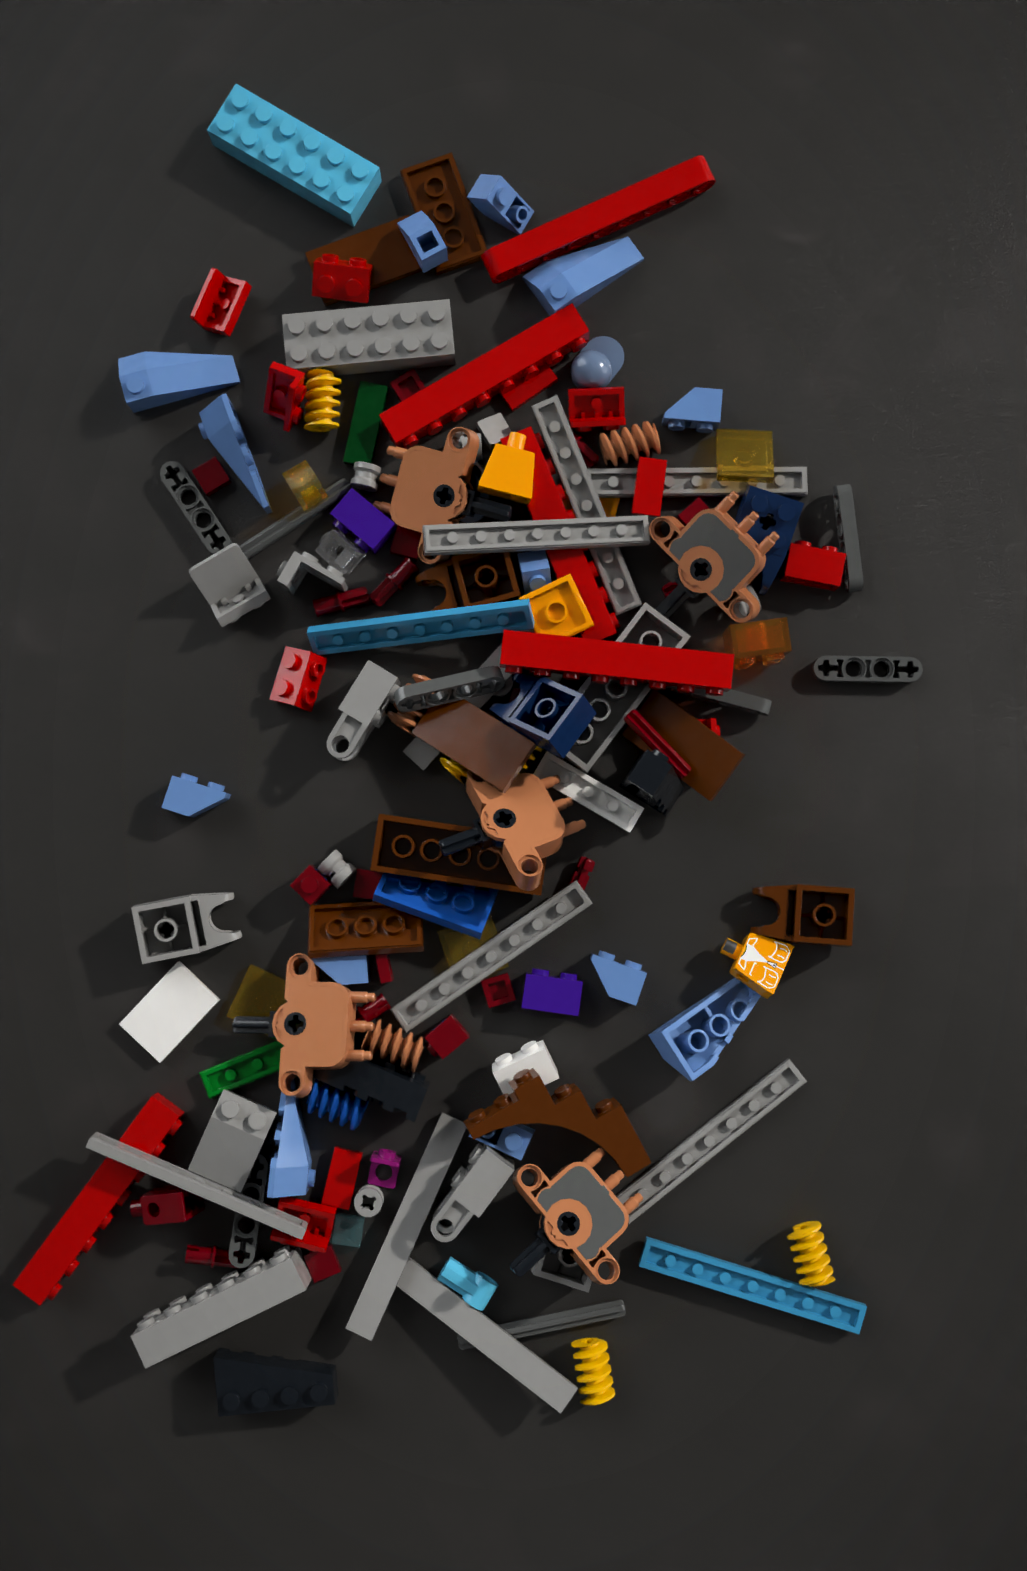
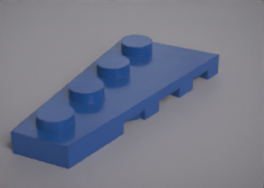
(447, 905)

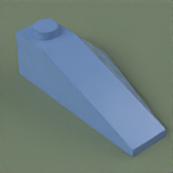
(581, 273)
(167, 377)
(225, 432)
(700, 1032)
(292, 1163)

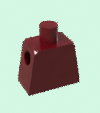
(166, 1205)

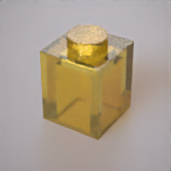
(305, 485)

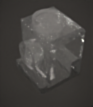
(329, 551)

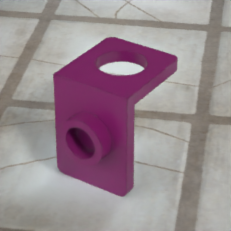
(386, 1157)

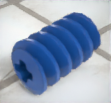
(336, 1105)

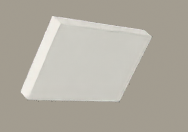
(169, 1011)

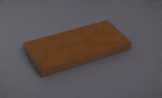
(441, 195)
(380, 246)
(475, 741)
(705, 751)
(362, 930)

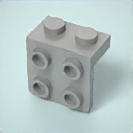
(294, 571)
(229, 584)

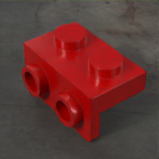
(341, 278)
(220, 303)
(285, 394)
(596, 408)
(298, 678)
(319, 1227)

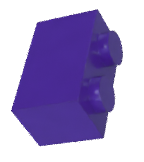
(362, 521)
(551, 992)

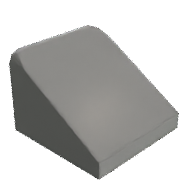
(493, 429)

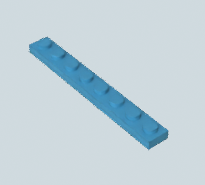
(421, 627)
(752, 1285)

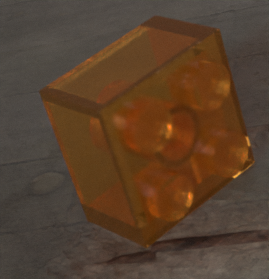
(758, 642)

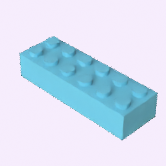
(294, 155)

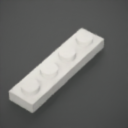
(590, 792)

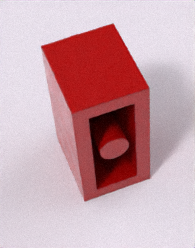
(813, 566)

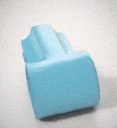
(473, 1286)

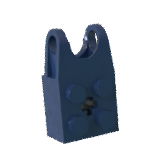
(784, 517)
(546, 713)

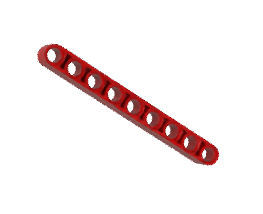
(598, 219)

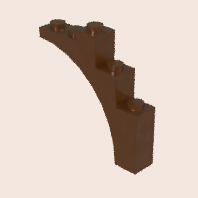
(566, 1108)

